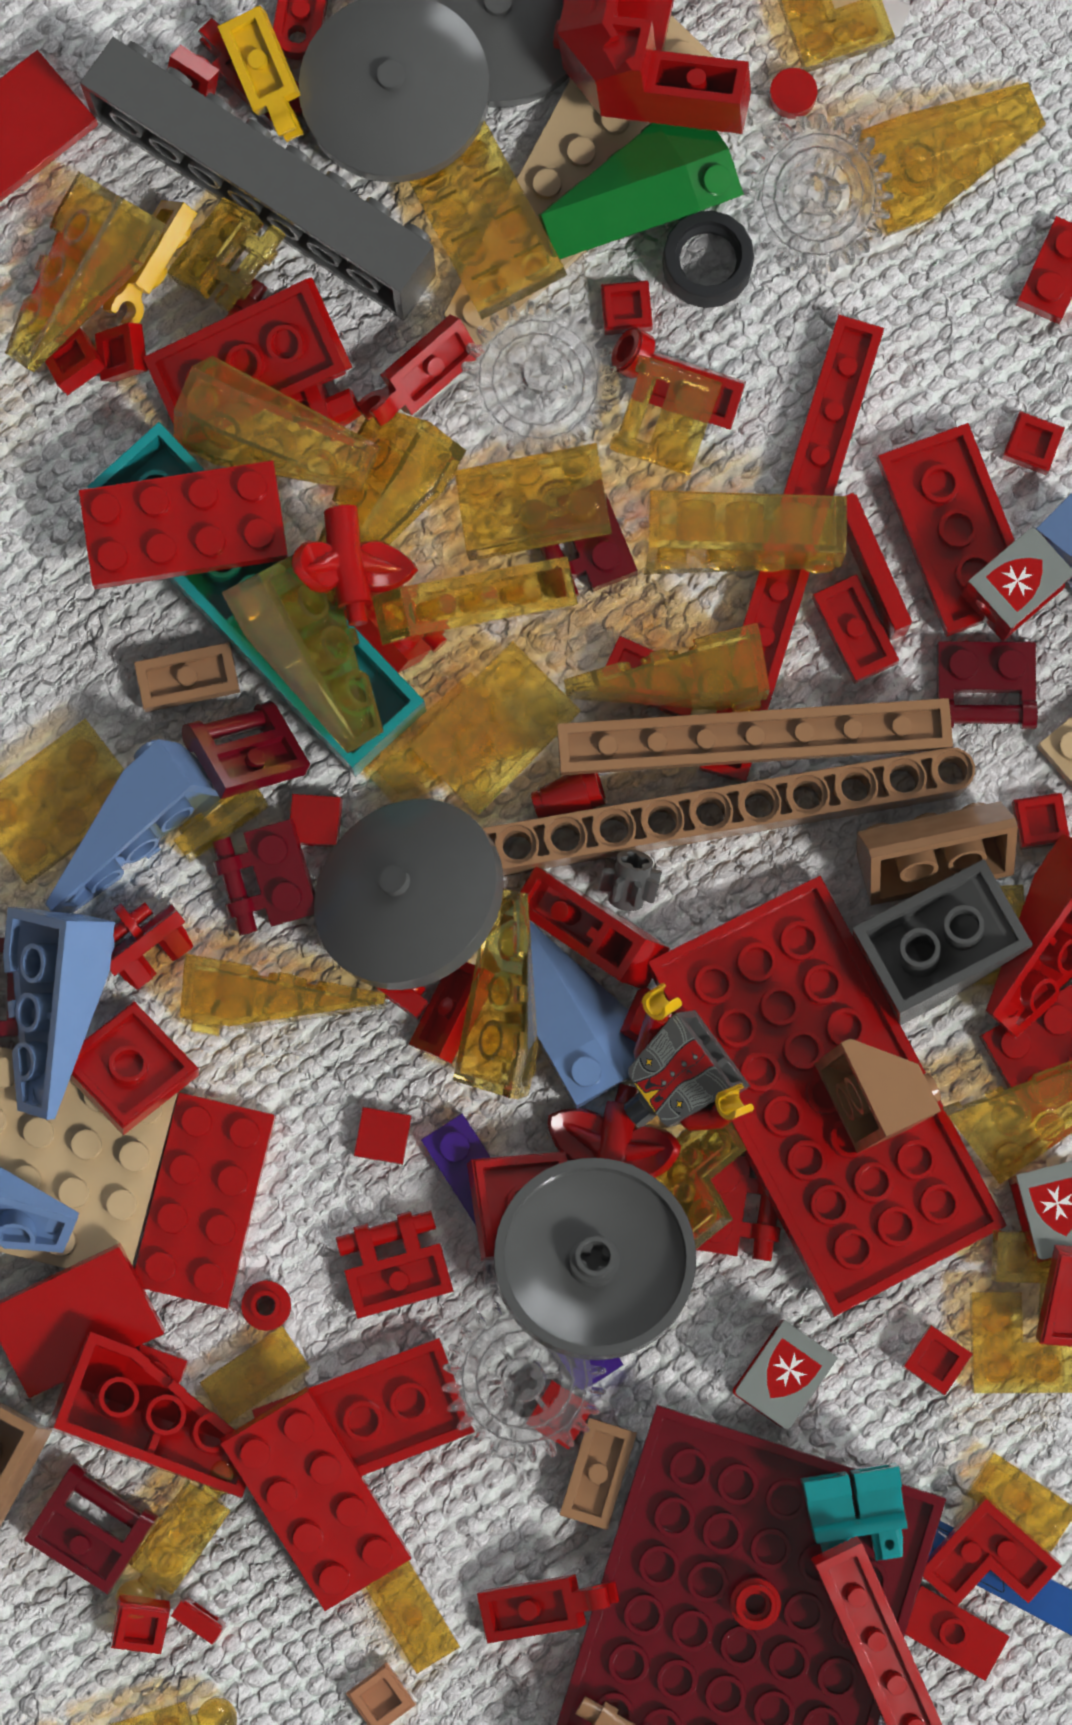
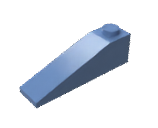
(146, 803)
(578, 1024)

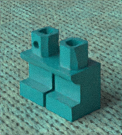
(877, 1502)

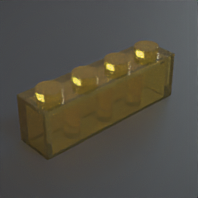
(474, 600)

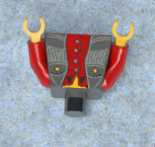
(682, 1070)

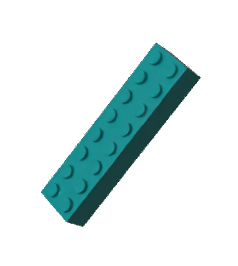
(398, 704)

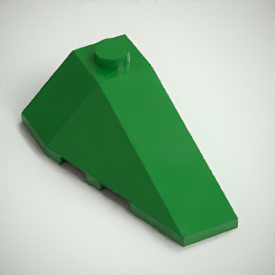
(641, 186)

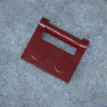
(989, 669)
(248, 761)
(82, 1543)

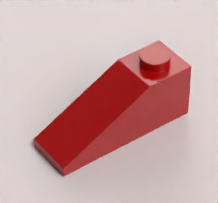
(592, 929)

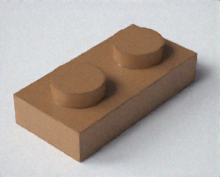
(187, 677)
(598, 1474)

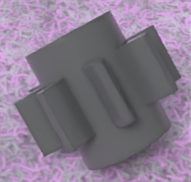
(630, 880)

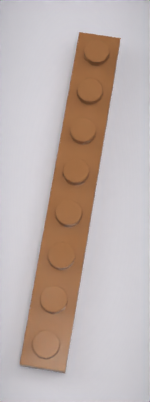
(754, 736)

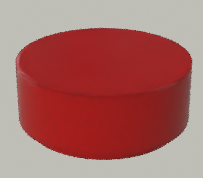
(793, 93)
(629, 348)

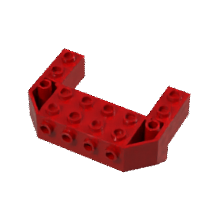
(621, 67)

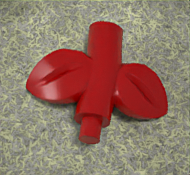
(350, 565)
(614, 1136)

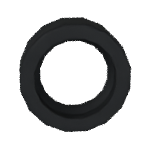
(716, 224)

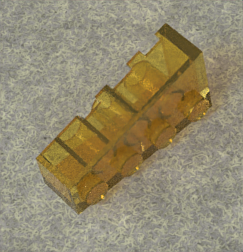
(743, 532)

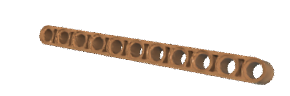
(731, 801)

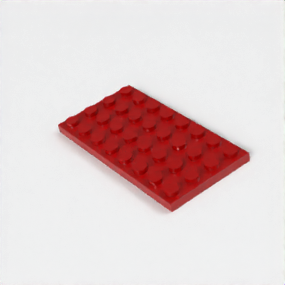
(778, 998)

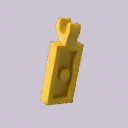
(263, 69)
(178, 219)

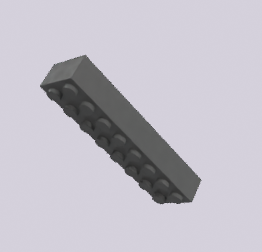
(278, 184)

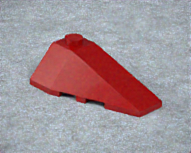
(1033, 978)
(139, 1412)

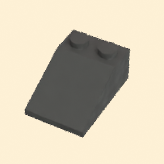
(941, 941)

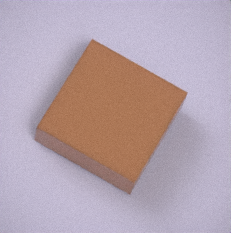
(381, 1697)

